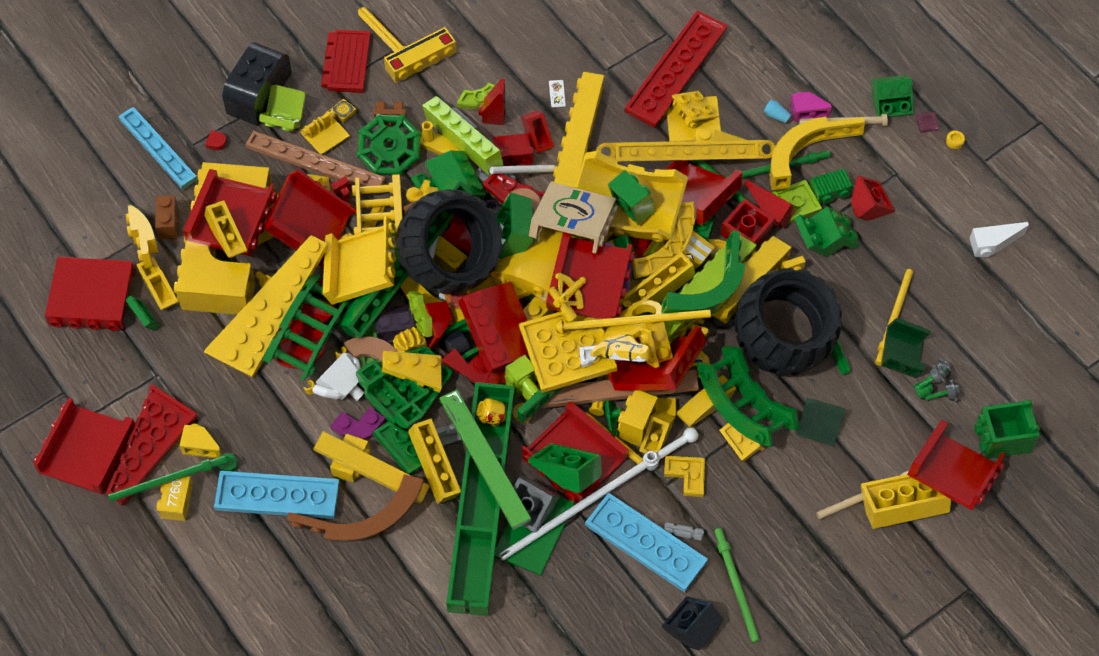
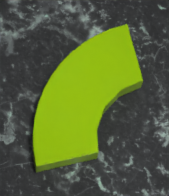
(475, 98)
(420, 313)

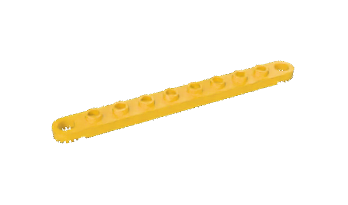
(688, 150)

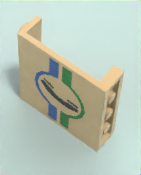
(575, 213)

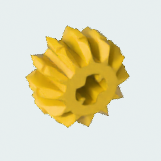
(409, 340)

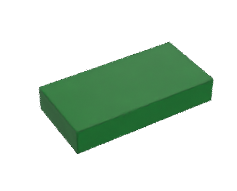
(142, 313)

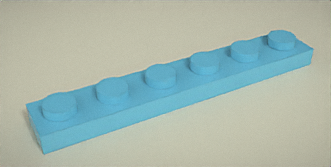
(158, 148)

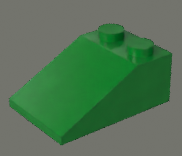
(568, 466)

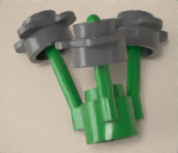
(938, 374)

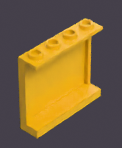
(359, 263)

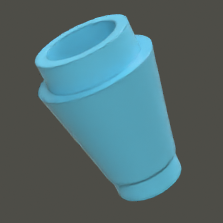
(777, 111)

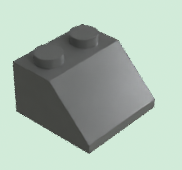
(537, 501)

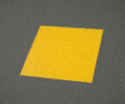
(678, 127)

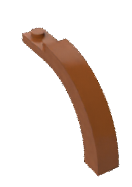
(371, 527)

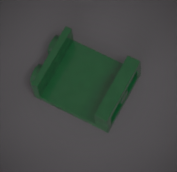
(904, 347)

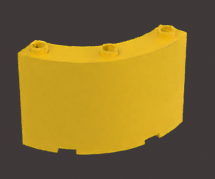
(666, 191)
(534, 267)

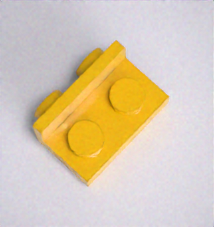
(656, 338)
(742, 445)

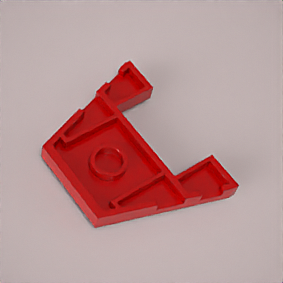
(474, 369)

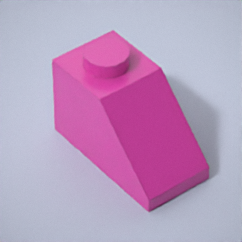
(808, 106)

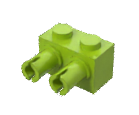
(522, 376)

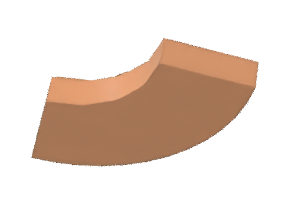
(368, 347)

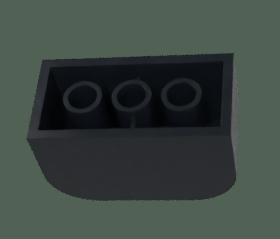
(250, 82)

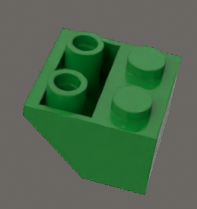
(892, 95)

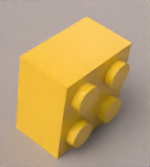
(636, 417)

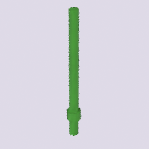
(724, 549)

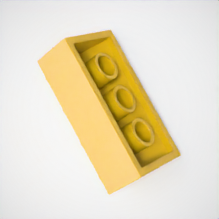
(901, 500)

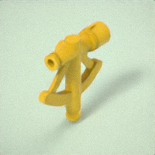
(561, 300)

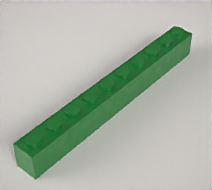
(368, 306)

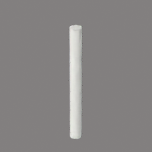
(521, 169)

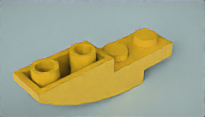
(142, 235)

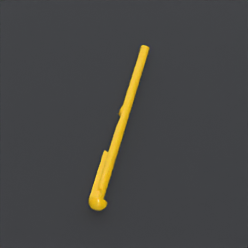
(561, 325)

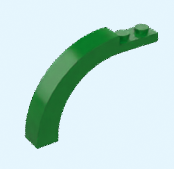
(718, 296)

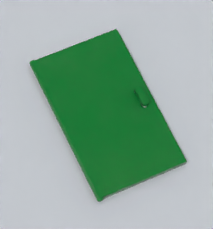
(536, 554)

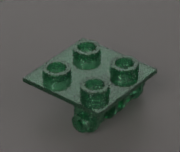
(820, 421)

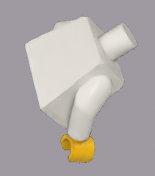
(338, 379)

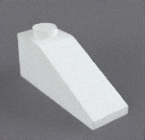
(992, 239)

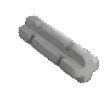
(684, 531)

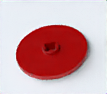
(299, 351)

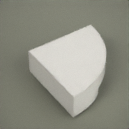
(586, 358)

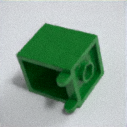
(1007, 429)

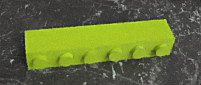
(462, 134)

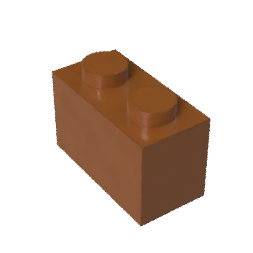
(166, 217)

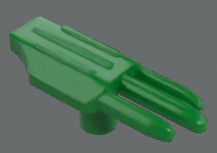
(612, 415)

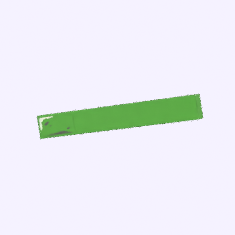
(485, 459)

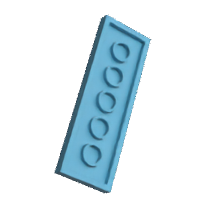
(276, 494)
(646, 542)

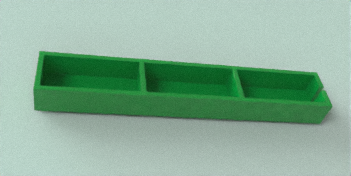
(479, 514)

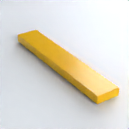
(363, 463)

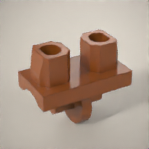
(381, 107)

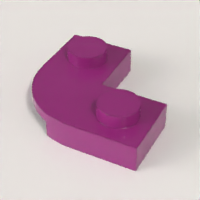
(362, 429)

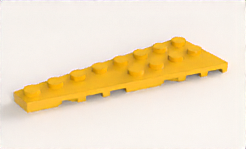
(251, 331)

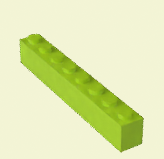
(706, 280)

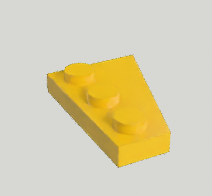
(420, 368)

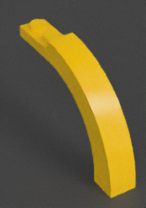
(804, 135)

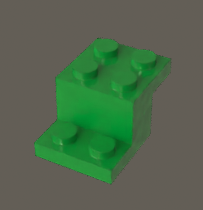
(827, 231)

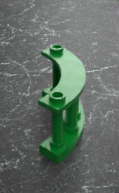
(295, 313)
(753, 394)

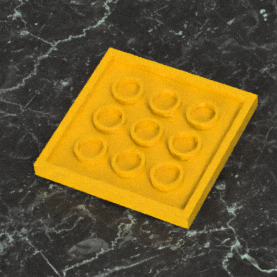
(557, 355)

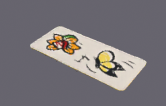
(557, 93)

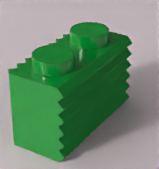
(831, 186)

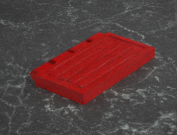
(346, 61)

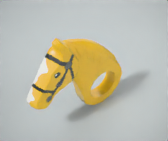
(620, 340)

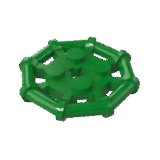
(389, 134)

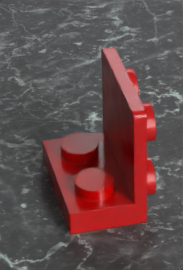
(515, 149)

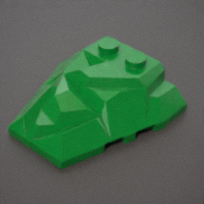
(397, 398)

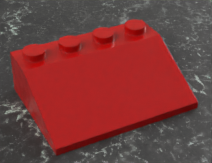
(494, 324)

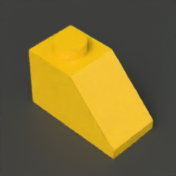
(657, 432)
(198, 442)

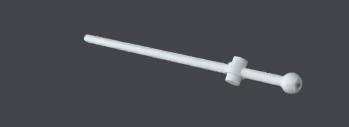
(649, 462)

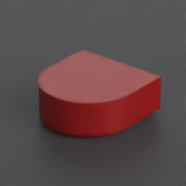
(216, 140)

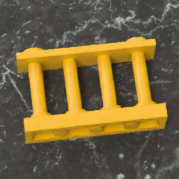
(394, 201)

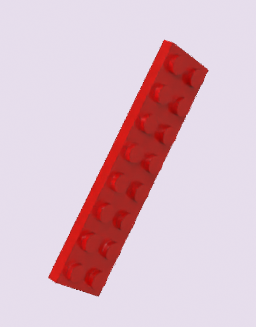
(675, 68)

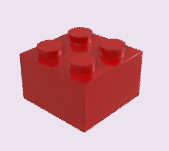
(749, 221)

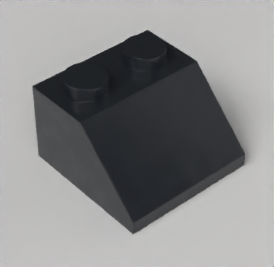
(693, 622)

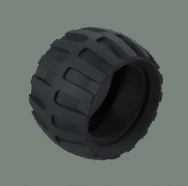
(484, 235)
(812, 298)

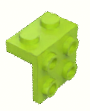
(284, 108)

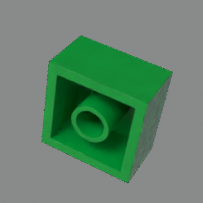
(631, 196)

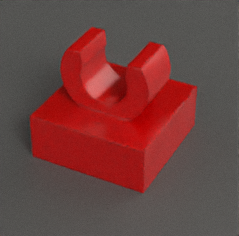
(341, 188)

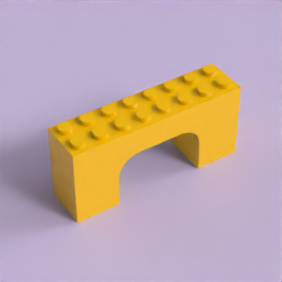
(208, 282)

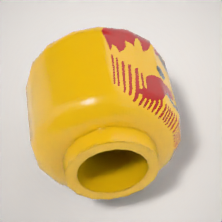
(491, 412)

